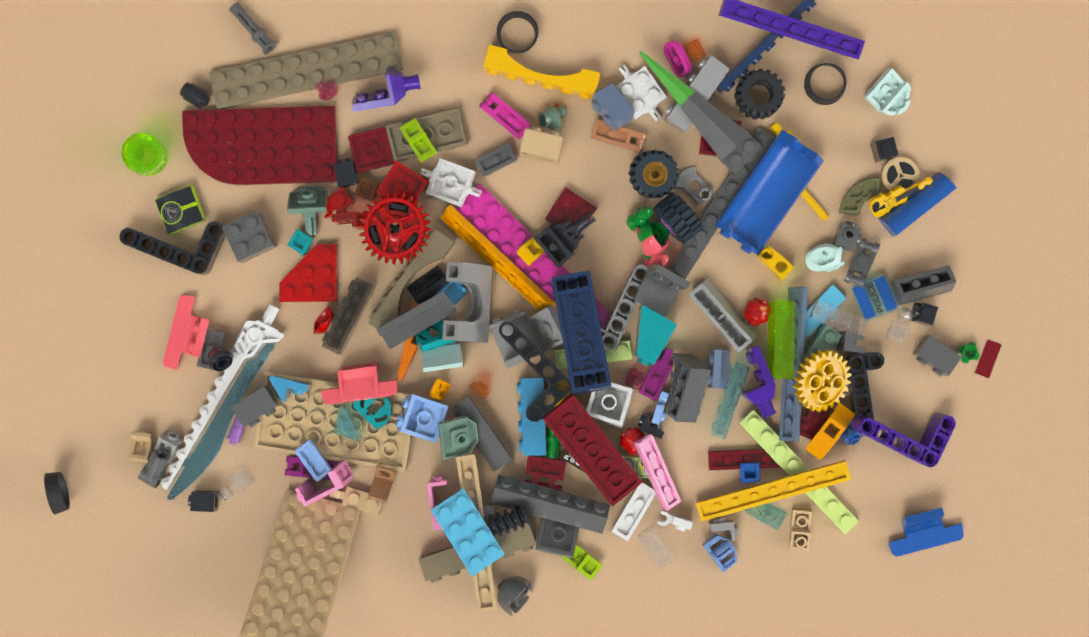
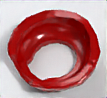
(323, 321)

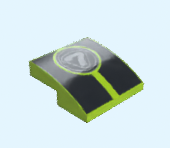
(180, 210)

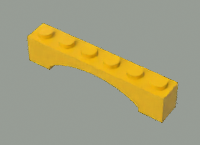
(581, 83)

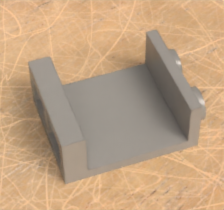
(509, 355)

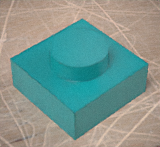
(300, 242)

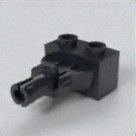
(560, 241)

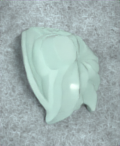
(824, 258)

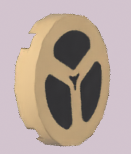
(899, 172)

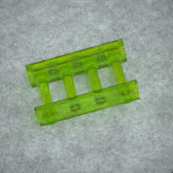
(781, 339)

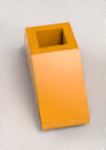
(830, 431)

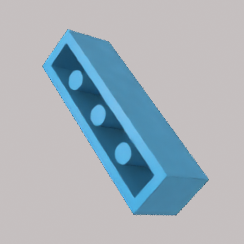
(533, 433)

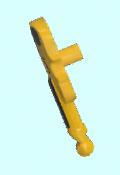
(882, 203)

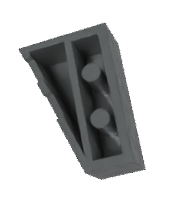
(688, 388)

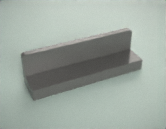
(417, 320)

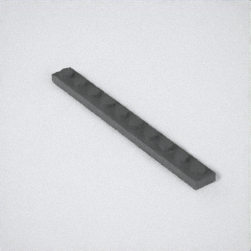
(731, 186)

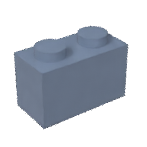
(612, 107)

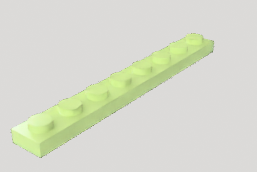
(791, 465)

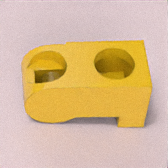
(775, 262)

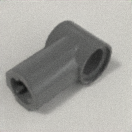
(153, 471)

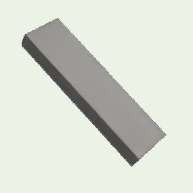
(723, 314)

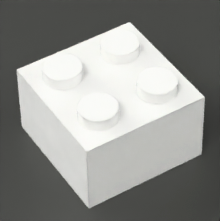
(610, 405)

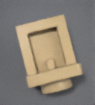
(141, 446)

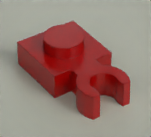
(338, 201)

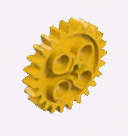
(822, 380)

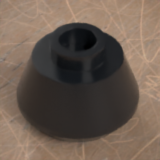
(219, 358)

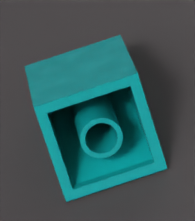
(652, 335)

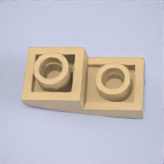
(800, 529)

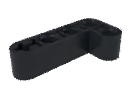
(863, 390)

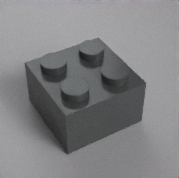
(249, 237)

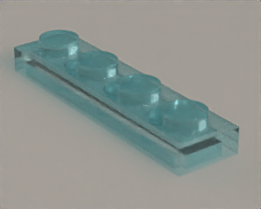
(732, 394)

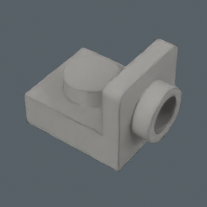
(169, 442)

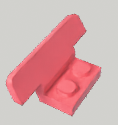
(186, 333)
(359, 383)

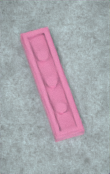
(657, 472)

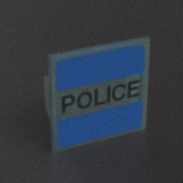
(875, 298)

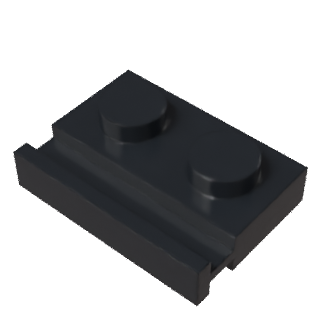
(427, 285)

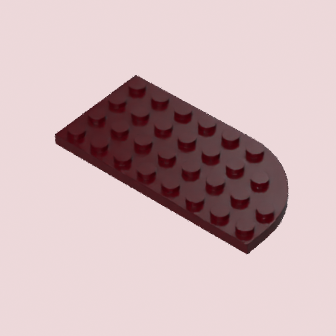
(263, 144)

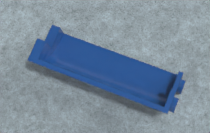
(769, 193)

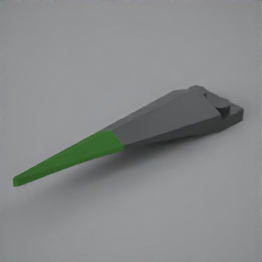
(725, 137)

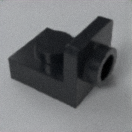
(653, 428)

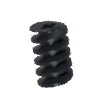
(509, 520)

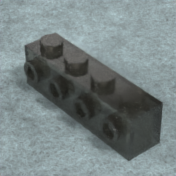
(348, 316)

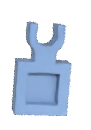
(660, 413)

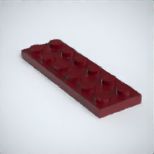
(592, 450)

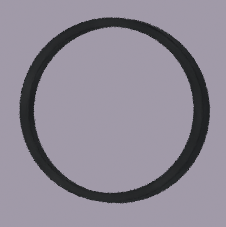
(517, 14)
(813, 96)
(56, 492)

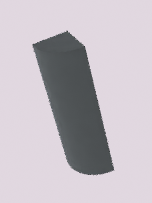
(488, 443)

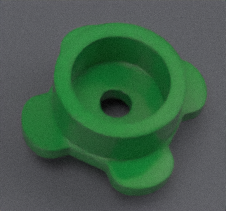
(971, 346)

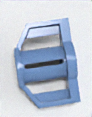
(721, 551)

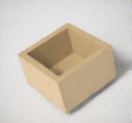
(541, 145)

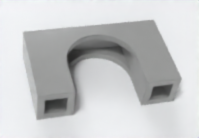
(478, 282)

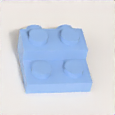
(421, 417)

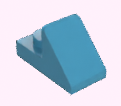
(284, 385)

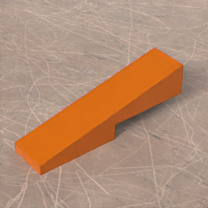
(408, 354)

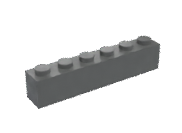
(551, 503)

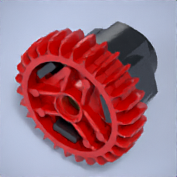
(395, 228)

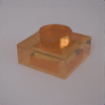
(694, 51)
(480, 388)

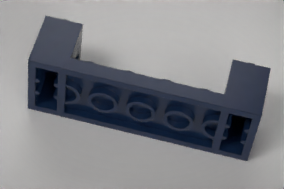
(581, 332)

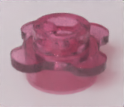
(326, 95)
(630, 378)

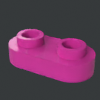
(677, 58)

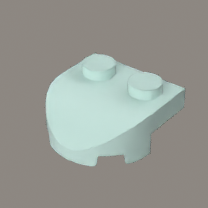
(889, 94)

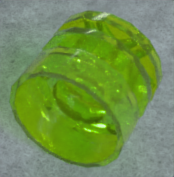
(134, 150)

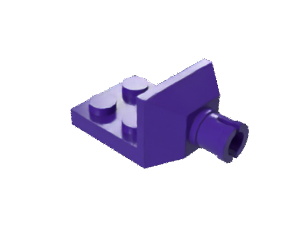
(397, 89)
(763, 393)

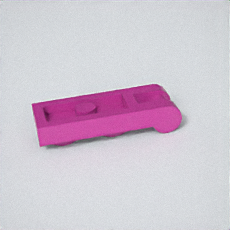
(505, 116)

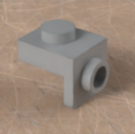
(721, 524)

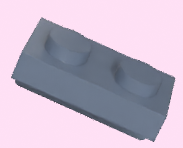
(718, 364)

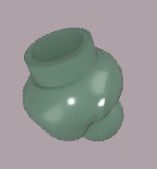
(552, 116)

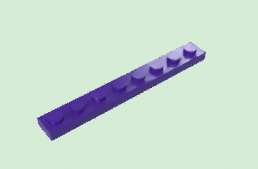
(791, 28)

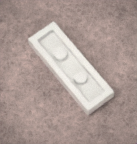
(633, 511)

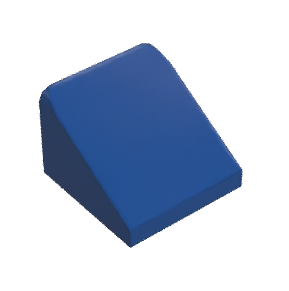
(749, 472)

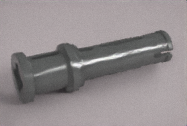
(258, 34)

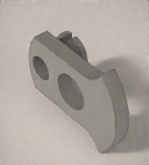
(686, 178)

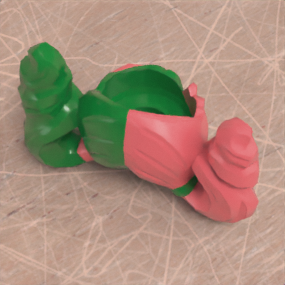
(651, 235)

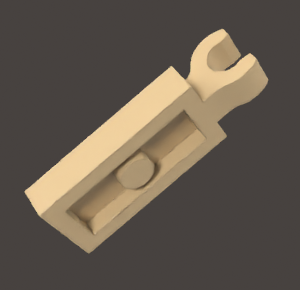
(358, 500)

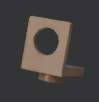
(381, 484)

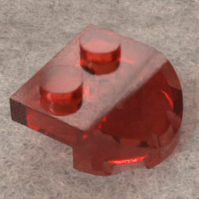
(348, 217)

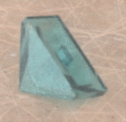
(345, 425)
(768, 514)

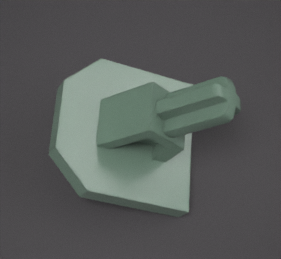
(308, 202)
(457, 436)

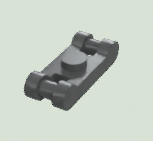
(862, 263)

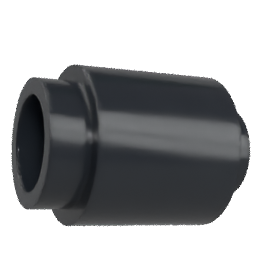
(195, 95)

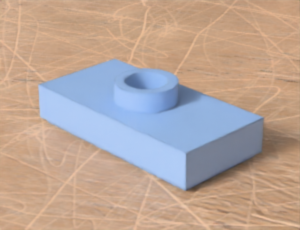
(313, 460)

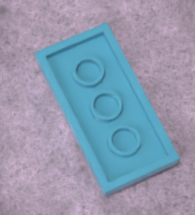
(467, 532)

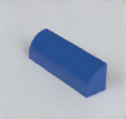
(917, 204)

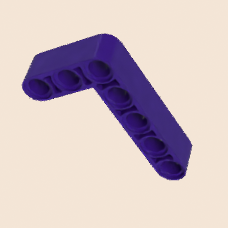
(904, 443)

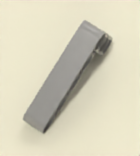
(616, 315)

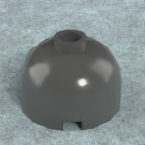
(513, 593)

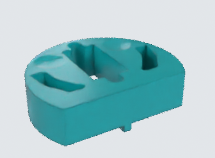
(426, 342)
(386, 409)

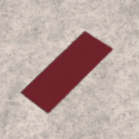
(988, 358)

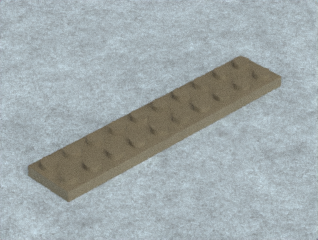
(305, 70)

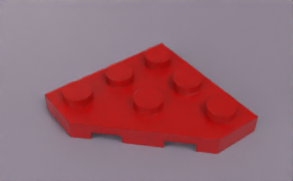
(313, 277)

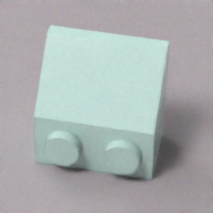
(443, 357)

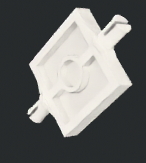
(641, 92)
(450, 182)

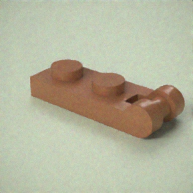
(619, 137)

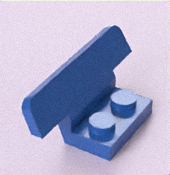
(924, 532)

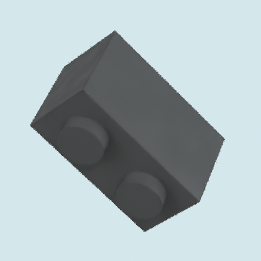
(937, 356)
(255, 406)

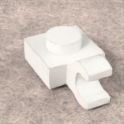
(679, 522)

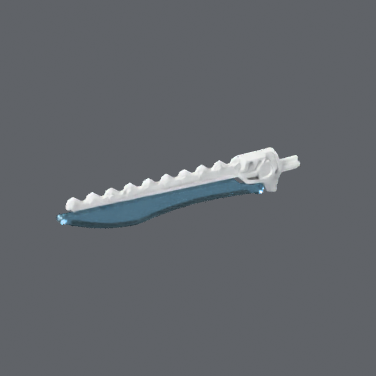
(247, 345)

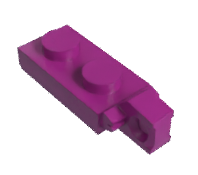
(657, 375)

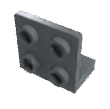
(659, 289)

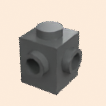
(847, 236)

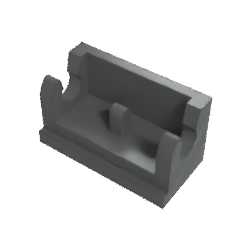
(847, 343)

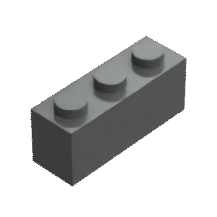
(924, 285)

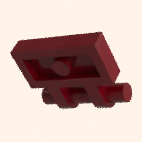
(545, 468)

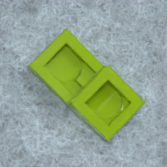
(418, 140)
(584, 562)

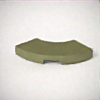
(858, 195)

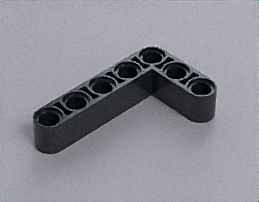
(176, 252)
(538, 367)

